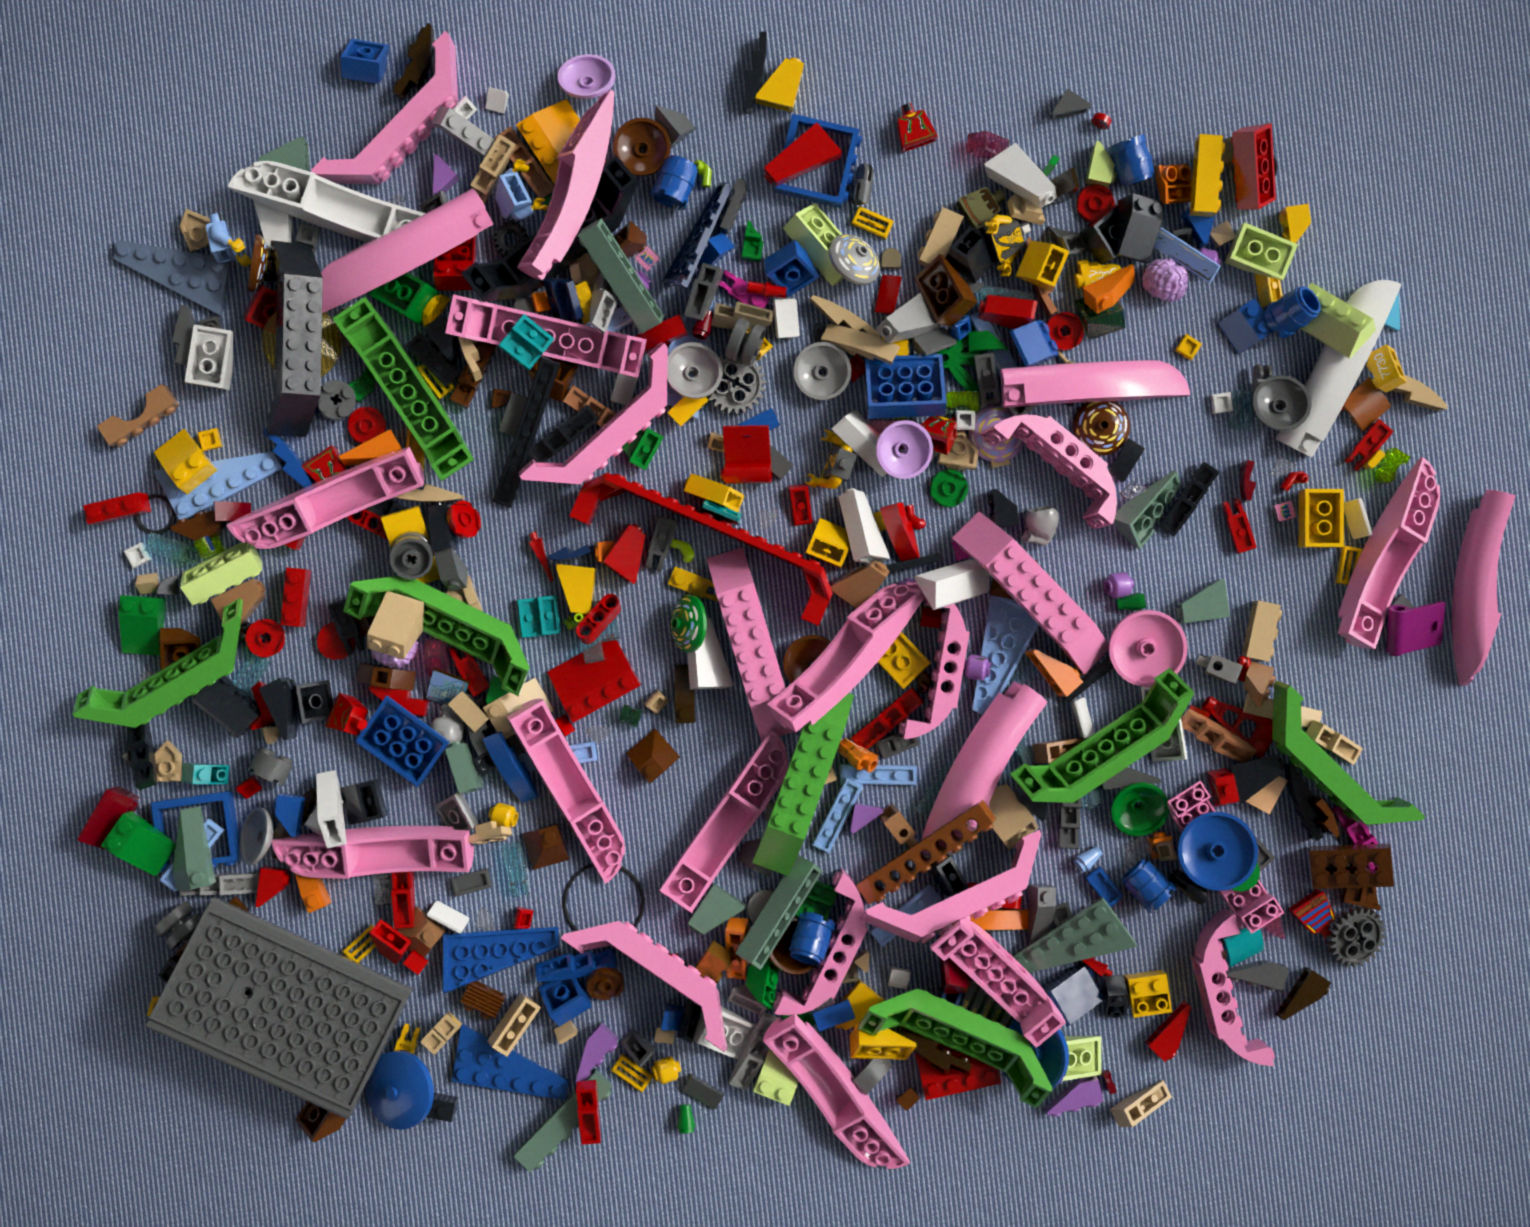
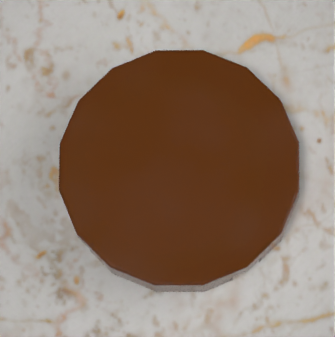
(605, 983)

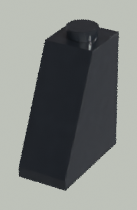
(440, 532)
(1255, 775)

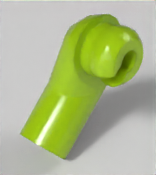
(705, 172)
(685, 548)
(573, 623)

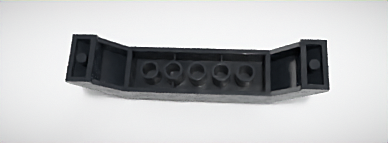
(505, 281)
(296, 339)

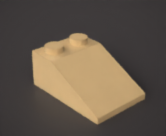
(510, 703)

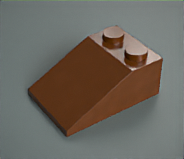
(945, 291)

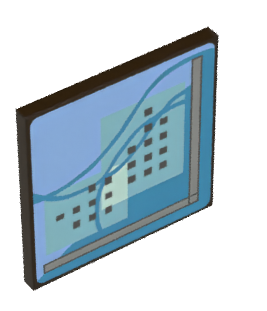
(445, 687)

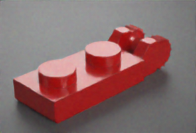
(1370, 443)
(1239, 527)
(471, 672)

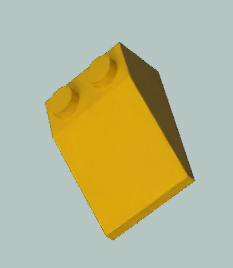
(185, 461)
(884, 1045)

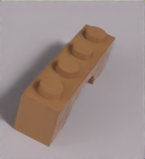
(158, 404)

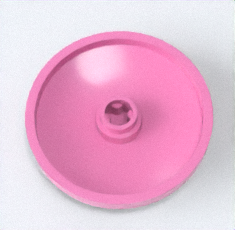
(1146, 646)

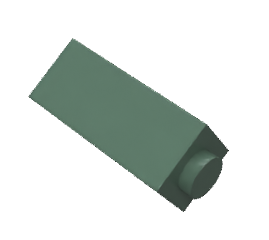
(292, 154)
(1205, 604)
(463, 768)
(714, 910)

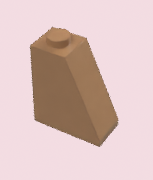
(861, 583)
(250, 592)

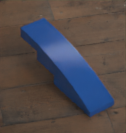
(293, 461)
(510, 768)
(576, 966)

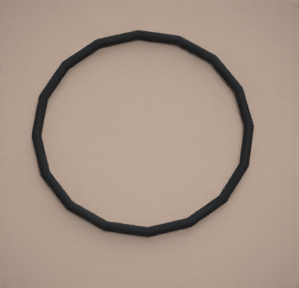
(591, 866)

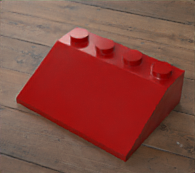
(593, 685)
(937, 1084)

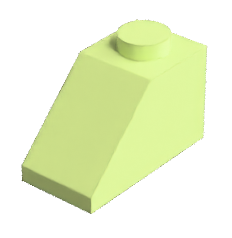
(1100, 167)

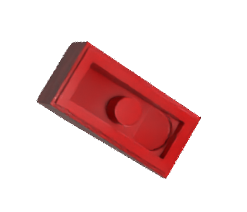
(800, 504)

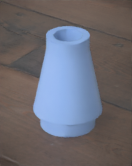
(1087, 859)

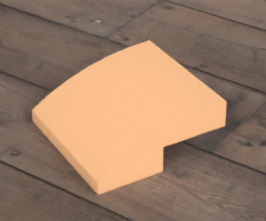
(1268, 796)

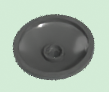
(1282, 392)

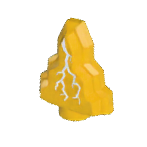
(1092, 271)

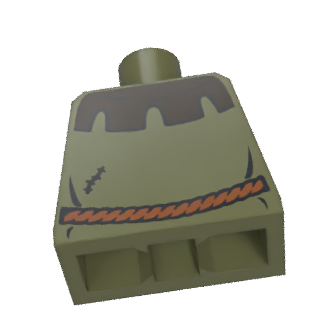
(980, 206)

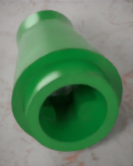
(1132, 602)
(685, 1119)

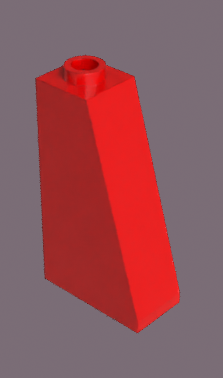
(804, 155)

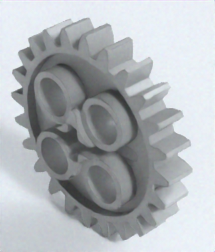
(726, 399)

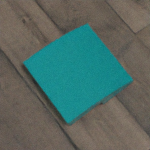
(526, 342)
(721, 512)
(538, 616)
(1242, 946)

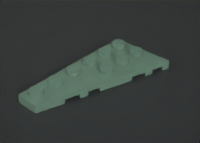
(1081, 937)

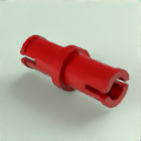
(766, 289)

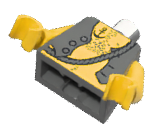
(1005, 240)
(838, 465)

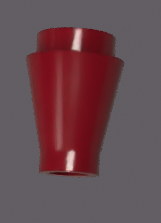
(703, 328)

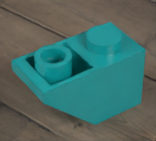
(204, 773)

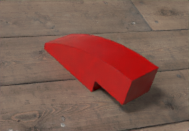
(665, 332)
(900, 531)
(402, 697)
(403, 899)
(588, 1112)

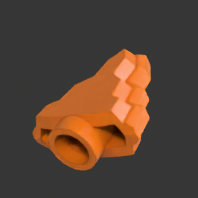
(858, 756)

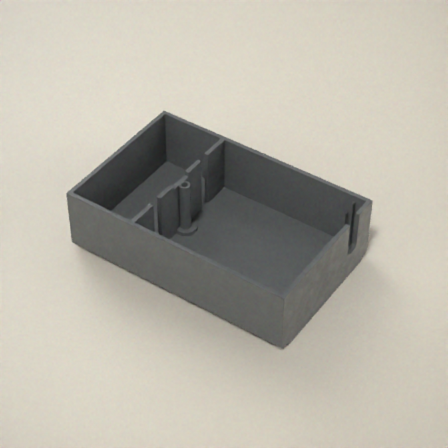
(279, 1007)

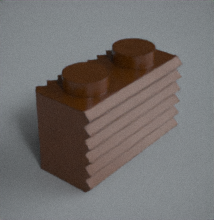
(483, 999)

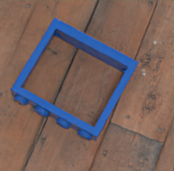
(847, 176)
(230, 817)

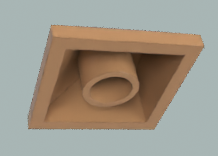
(424, 934)

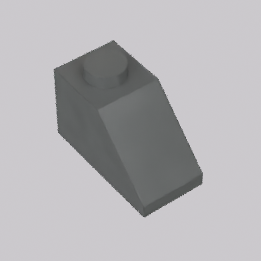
(451, 569)

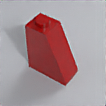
(1007, 311)
(626, 553)

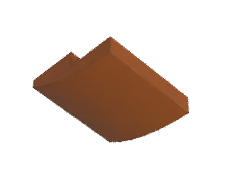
(1366, 404)

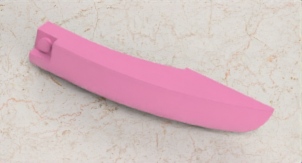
(574, 189)
(403, 249)
(330, 500)
(848, 656)
(569, 786)
(378, 851)

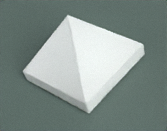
(465, 108)

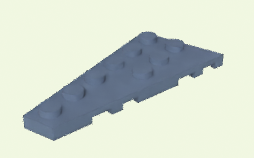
(184, 272)

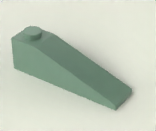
(1140, 513)
(192, 855)

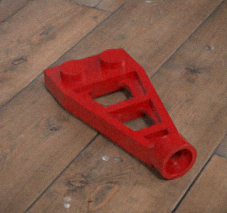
(1262, 734)

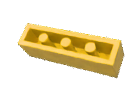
(1206, 175)

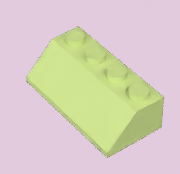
(815, 233)
(1339, 324)
(220, 572)

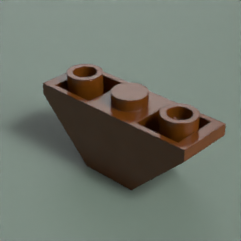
(199, 526)
(385, 676)

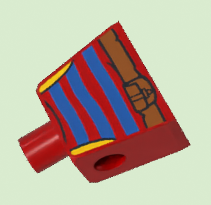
(1314, 913)

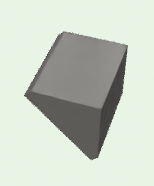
(457, 813)

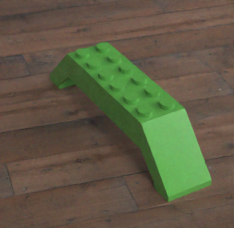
(405, 387)
(450, 622)
(168, 685)
(1111, 747)
(1324, 771)
(802, 789)
(964, 1033)

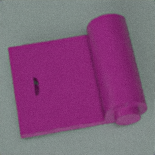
(1414, 628)

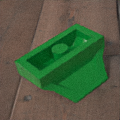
(643, 448)

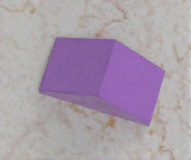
(443, 176)
(862, 815)

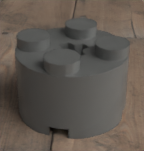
(345, 396)
(271, 767)

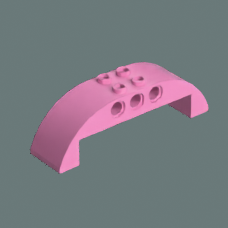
(1001, 978)

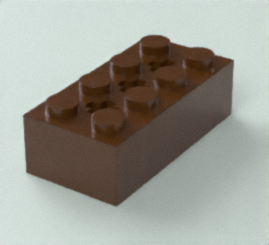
(1345, 877)

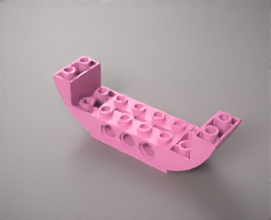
(1067, 456)
(942, 702)
(1252, 906)
(822, 984)
(1221, 1008)

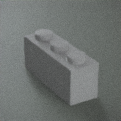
(463, 131)

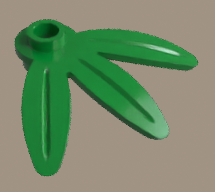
(957, 358)

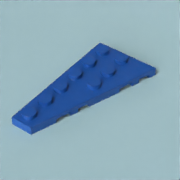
(481, 954)
(485, 1067)

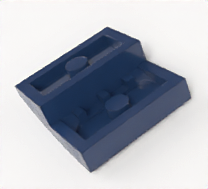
(563, 298)
(566, 555)

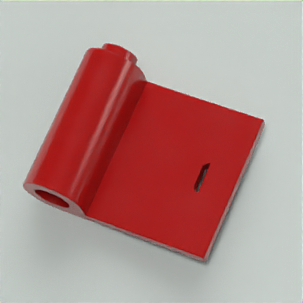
(747, 454)

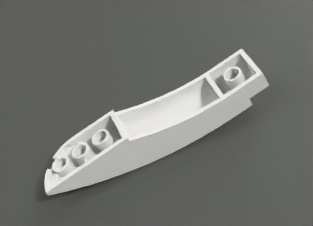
(320, 200)
(1336, 374)

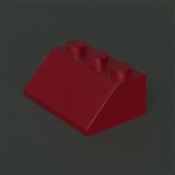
(106, 814)
(953, 977)

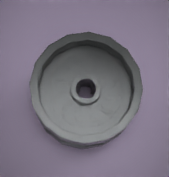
(745, 342)
(411, 566)
(178, 925)

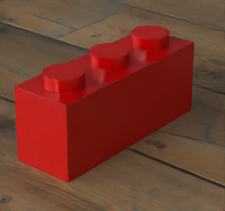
(117, 508)
(295, 597)

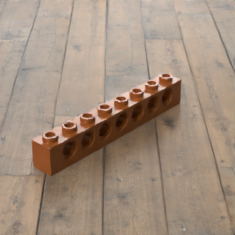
(873, 892)

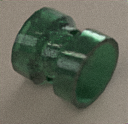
(634, 717)

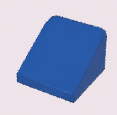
(961, 328)

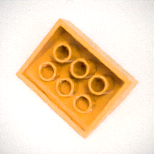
(547, 134)

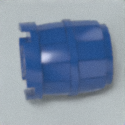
(1132, 161)
(675, 182)
(1292, 311)
(1148, 885)
(811, 938)

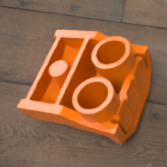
(1174, 183)

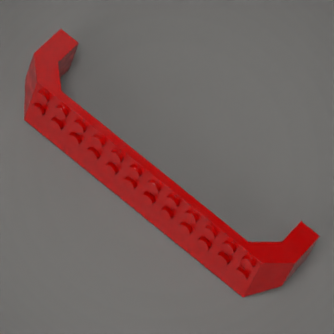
(611, 485)

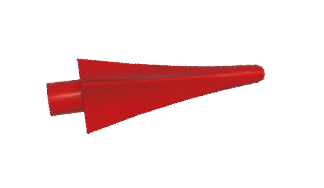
(538, 548)
(1099, 967)

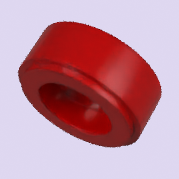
(1101, 120)

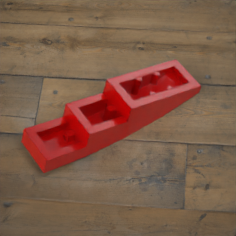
(888, 719)

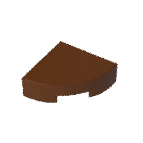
(500, 398)

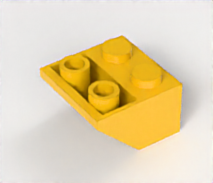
(1042, 264)
(829, 543)
(1148, 993)

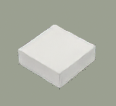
(1221, 403)
(137, 555)

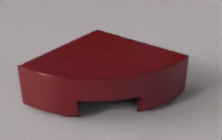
(1110, 1086)

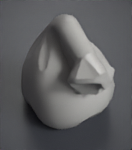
(1040, 525)
(449, 724)

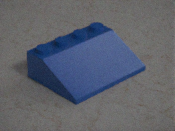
(906, 388)
(402, 741)

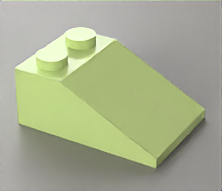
(1260, 252)
(1083, 1056)
(775, 1080)

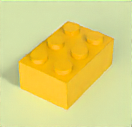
(1321, 518)

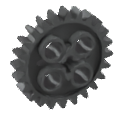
(1356, 936)

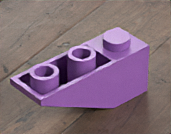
(597, 1045)
(1078, 1094)

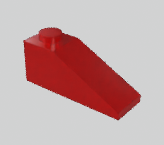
(1168, 1035)

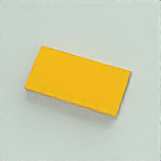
(412, 521)

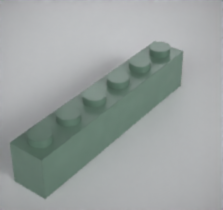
(620, 275)
(778, 912)
(557, 1127)

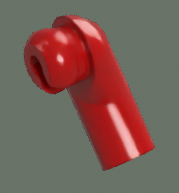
(1294, 478)
(917, 523)
(1246, 662)

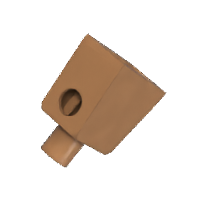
(898, 826)

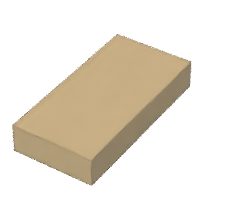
(468, 711)

